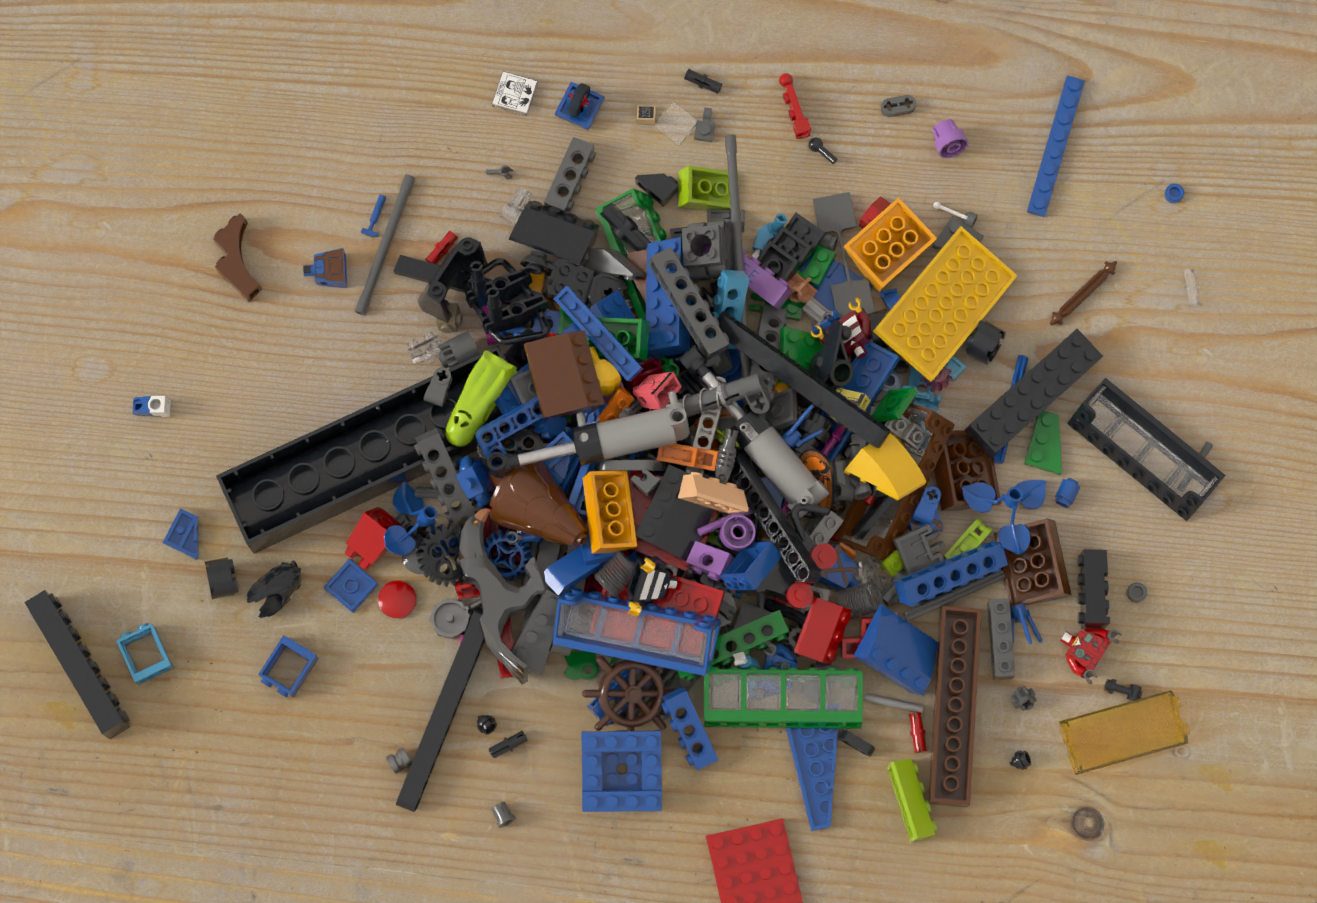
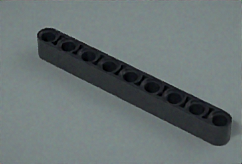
(774, 520)

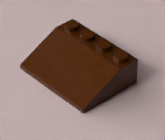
(564, 374)
(962, 465)
(1038, 572)

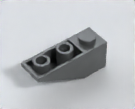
(612, 262)

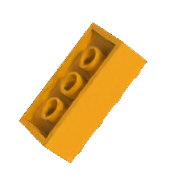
(609, 511)

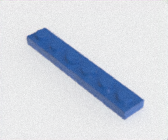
(598, 334)

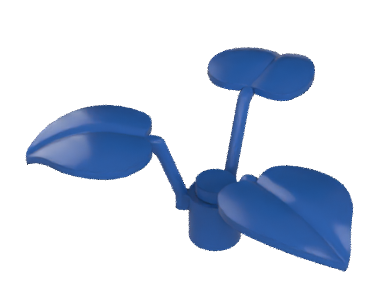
(1031, 494)
(404, 501)

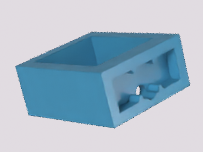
(152, 671)

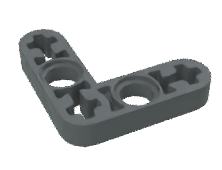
(633, 465)

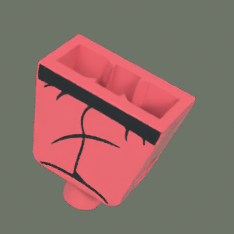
(654, 390)

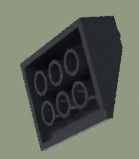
(555, 232)
(670, 521)

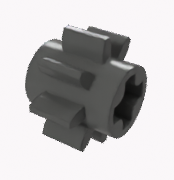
(1023, 698)

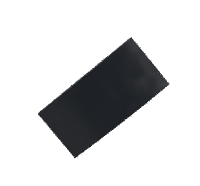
(791, 247)

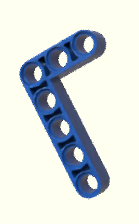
(512, 427)

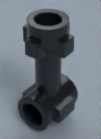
(1133, 693)

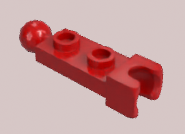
(801, 125)

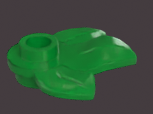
(578, 663)

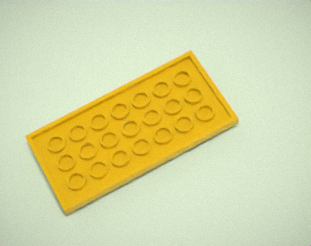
(945, 303)

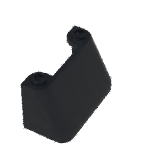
(459, 259)

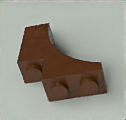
(232, 265)

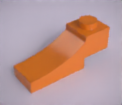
(688, 456)

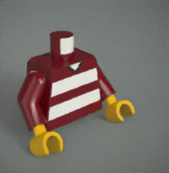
(860, 326)

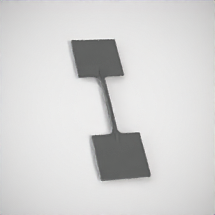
(834, 215)

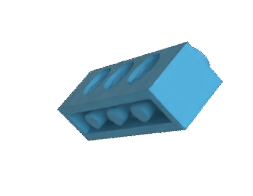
(735, 281)

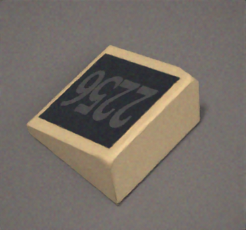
(646, 115)

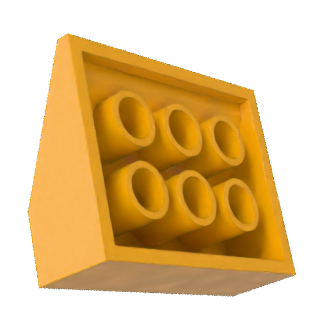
(889, 244)

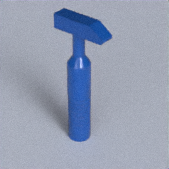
(374, 217)

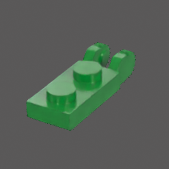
(793, 310)

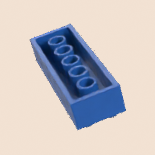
(666, 329)

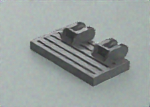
(916, 552)

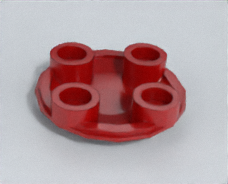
(397, 599)

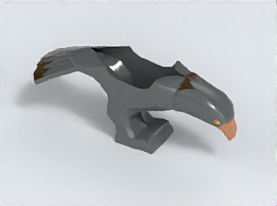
(497, 596)

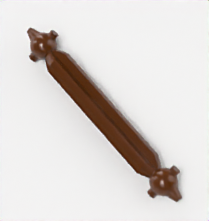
(1083, 293)

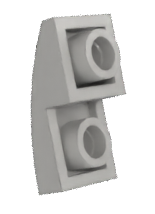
(907, 431)

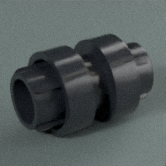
(808, 426)

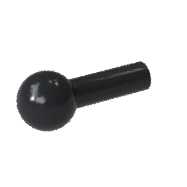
(816, 145)

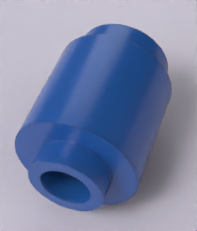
(1067, 492)

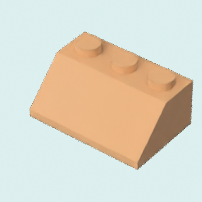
(713, 494)

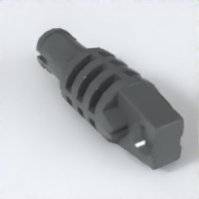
(726, 456)

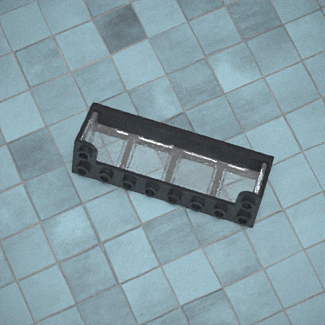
(1146, 449)

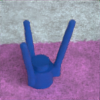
(792, 435)
(1020, 615)

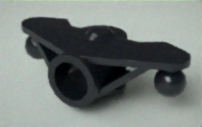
(832, 361)

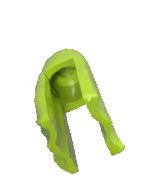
(478, 398)

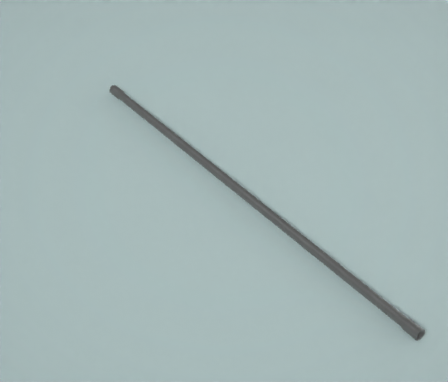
(731, 150)

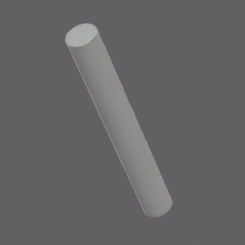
(893, 703)

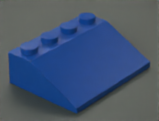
(898, 651)

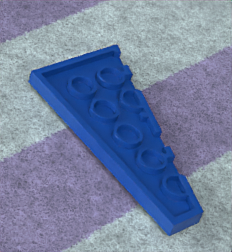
(814, 763)

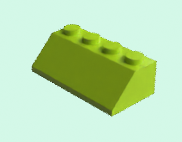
(911, 800)

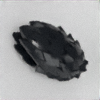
(277, 586)

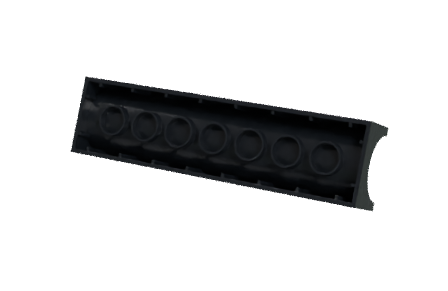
(342, 462)

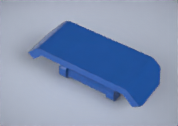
(569, 571)

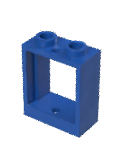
(751, 566)
(298, 649)

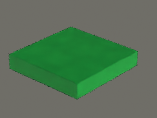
(894, 404)

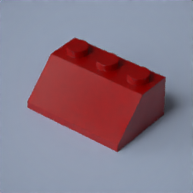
(823, 630)

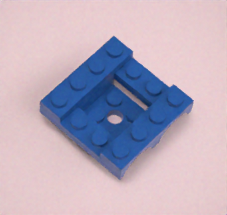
(636, 789)

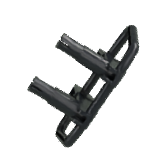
(500, 290)

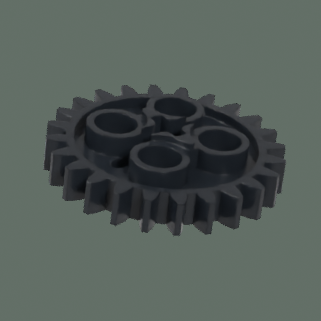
(518, 439)
(432, 563)

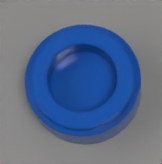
(1174, 193)

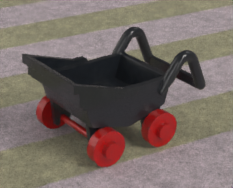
(781, 580)

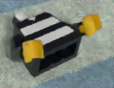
(648, 583)

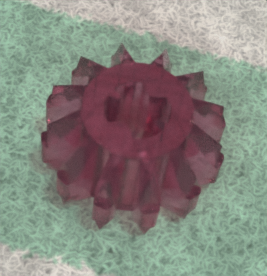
(938, 383)

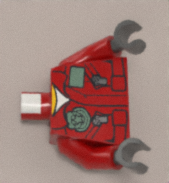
(1087, 649)

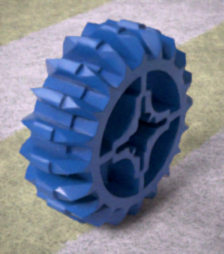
(503, 548)

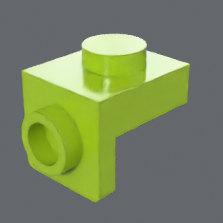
(892, 564)

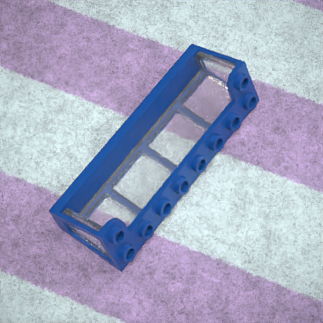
(653, 637)

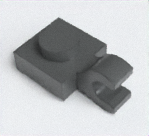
(705, 129)

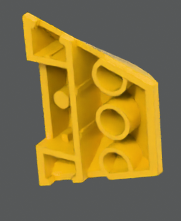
(888, 468)

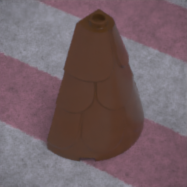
(537, 506)

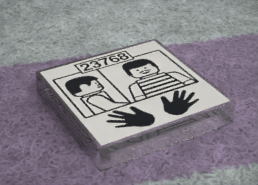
(514, 93)

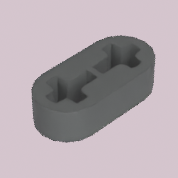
(898, 101)

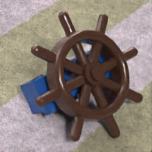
(627, 692)

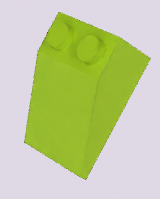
(703, 188)

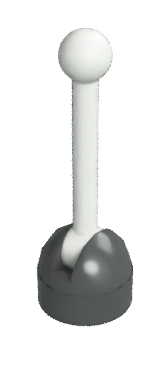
(968, 218)

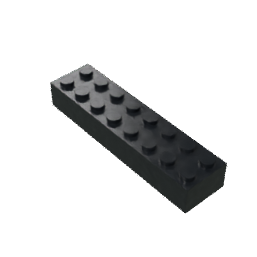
(1033, 393)
(76, 663)

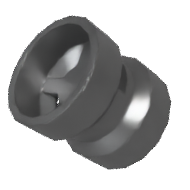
(398, 761)

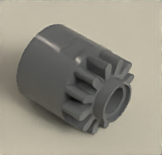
(457, 350)

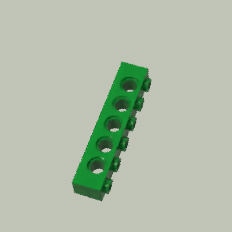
(737, 635)

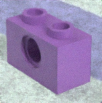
(702, 554)

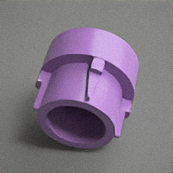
(949, 139)
(733, 542)

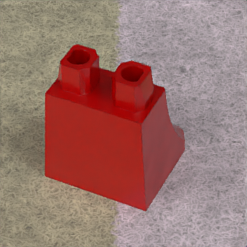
(368, 537)

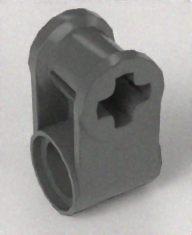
(438, 390)

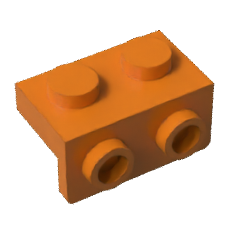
(617, 402)

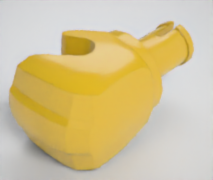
(607, 375)

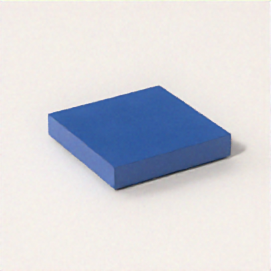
(351, 585)

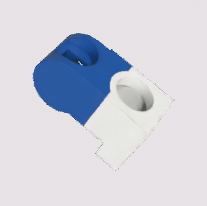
(151, 406)

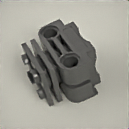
(720, 256)

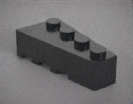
(1093, 589)

